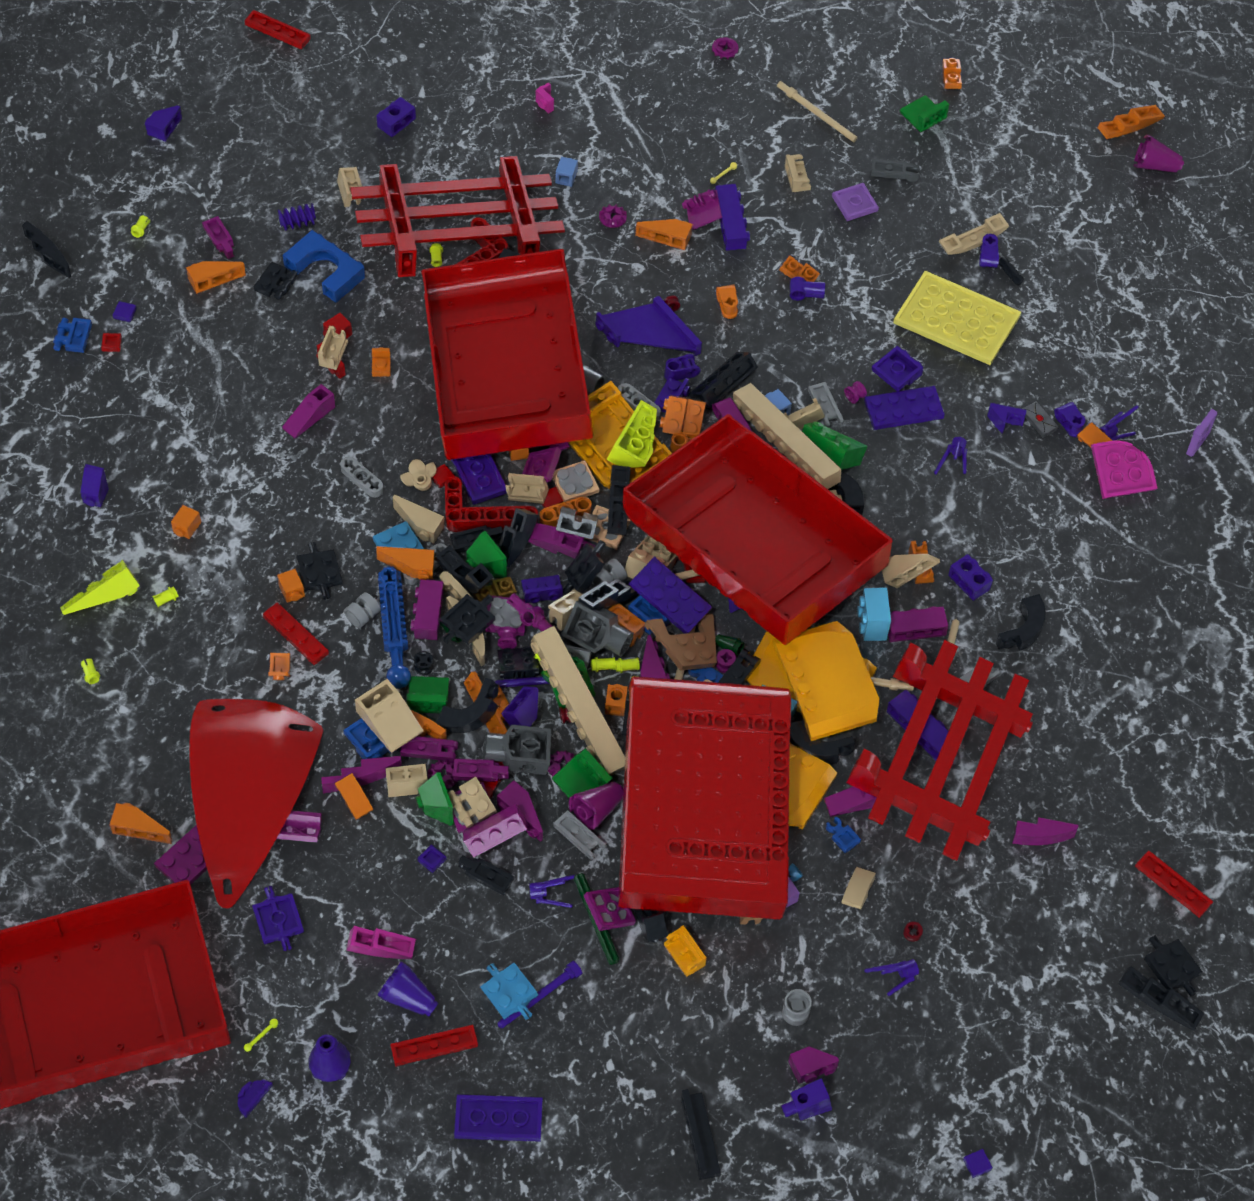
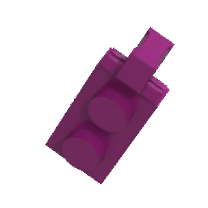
(219, 236)
(482, 769)

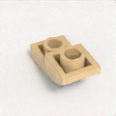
(858, 888)

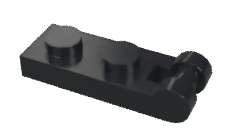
(739, 673)

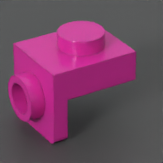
(544, 98)

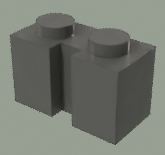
(575, 524)

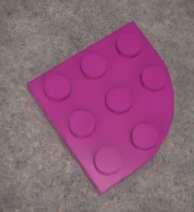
(1122, 469)

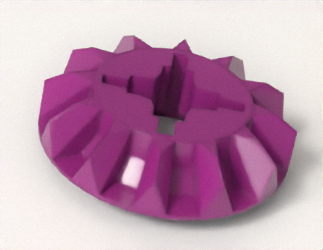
(721, 43)
(618, 220)
(556, 758)
(439, 767)

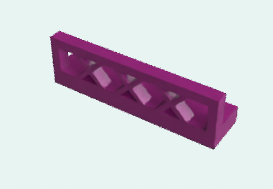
(301, 826)

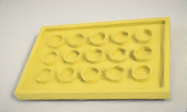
(957, 317)

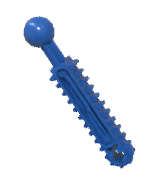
(393, 625)

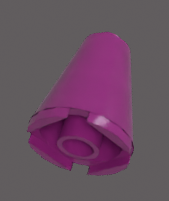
(1157, 156)
(596, 803)

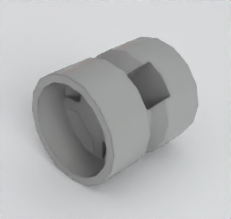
(611, 571)
(362, 610)
(796, 1007)

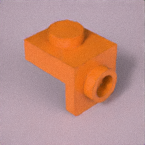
(279, 666)

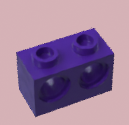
(967, 579)

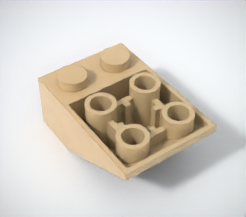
(645, 552)
(388, 715)

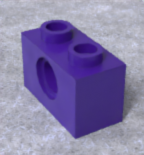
(396, 117)

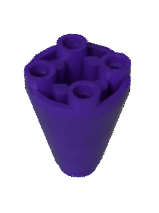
(408, 991)
(329, 1059)

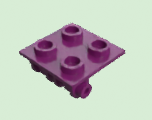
(703, 208)

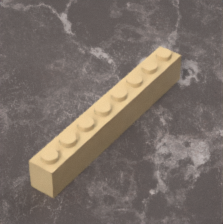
(786, 436)
(578, 700)

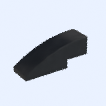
(517, 535)

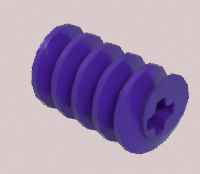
(297, 217)

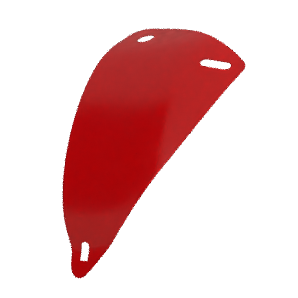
(245, 783)

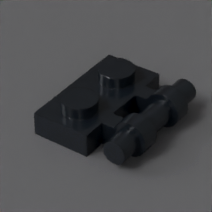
(271, 279)

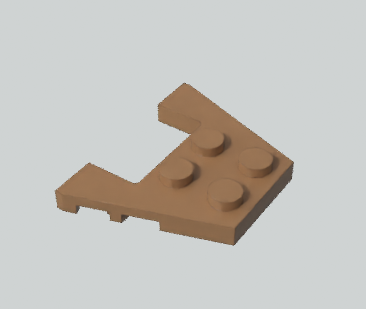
(688, 649)

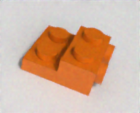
(682, 415)

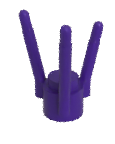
(1111, 429)
(957, 448)
(539, 890)
(905, 969)

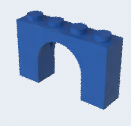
(315, 248)

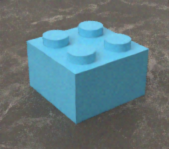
(874, 614)

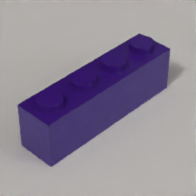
(732, 222)
(934, 731)

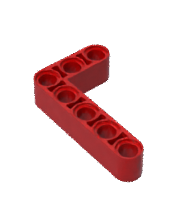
(490, 248)
(481, 514)

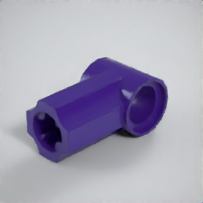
(801, 288)

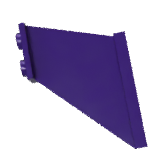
(650, 326)

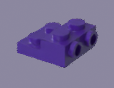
(898, 368)

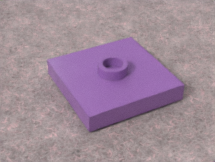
(855, 201)
(1201, 432)

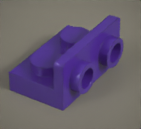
(674, 388)
(542, 589)

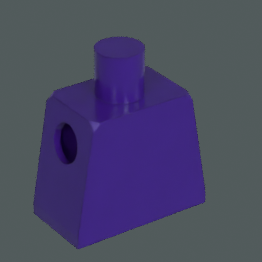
(808, 1101)

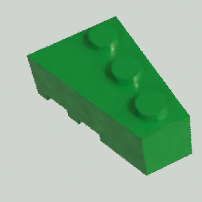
(839, 448)

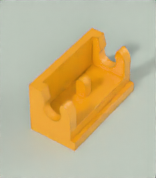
(685, 951)

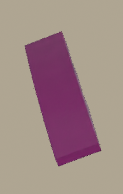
(369, 772)

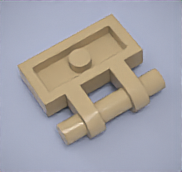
(477, 799)

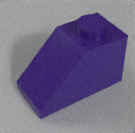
(163, 122)
(94, 486)
(523, 707)

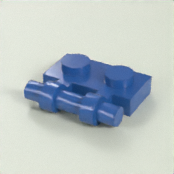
(77, 336)

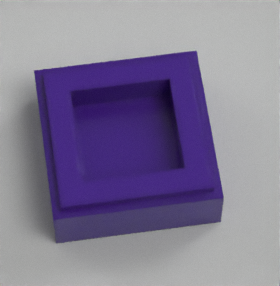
(124, 311)
(432, 858)
(977, 1163)

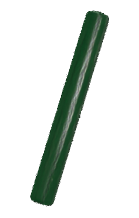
(603, 936)

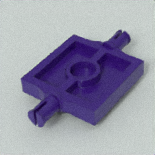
(277, 918)

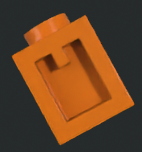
(381, 362)

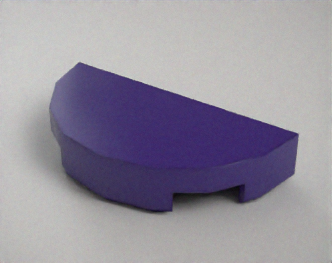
(251, 1095)

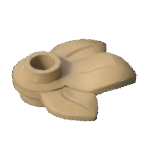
(419, 472)

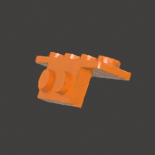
(495, 724)

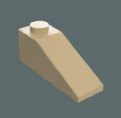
(423, 522)
(907, 567)

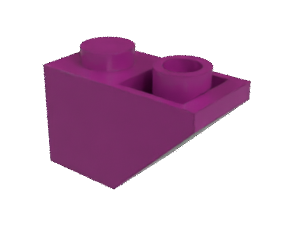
(811, 1063)

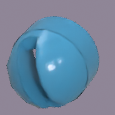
(794, 872)

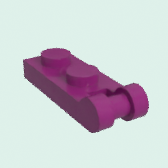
(430, 749)

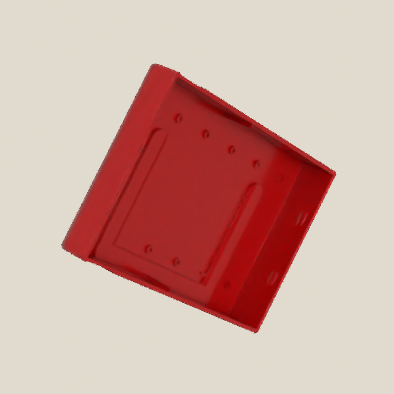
(506, 354)
(757, 528)
(706, 798)
(105, 993)

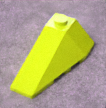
(636, 440)
(115, 584)

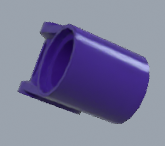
(989, 251)
(680, 367)
(1070, 418)

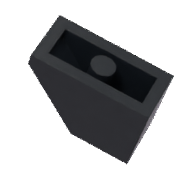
(652, 924)

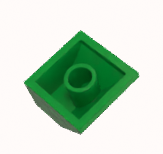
(488, 553)
(435, 800)

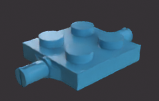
(509, 991)

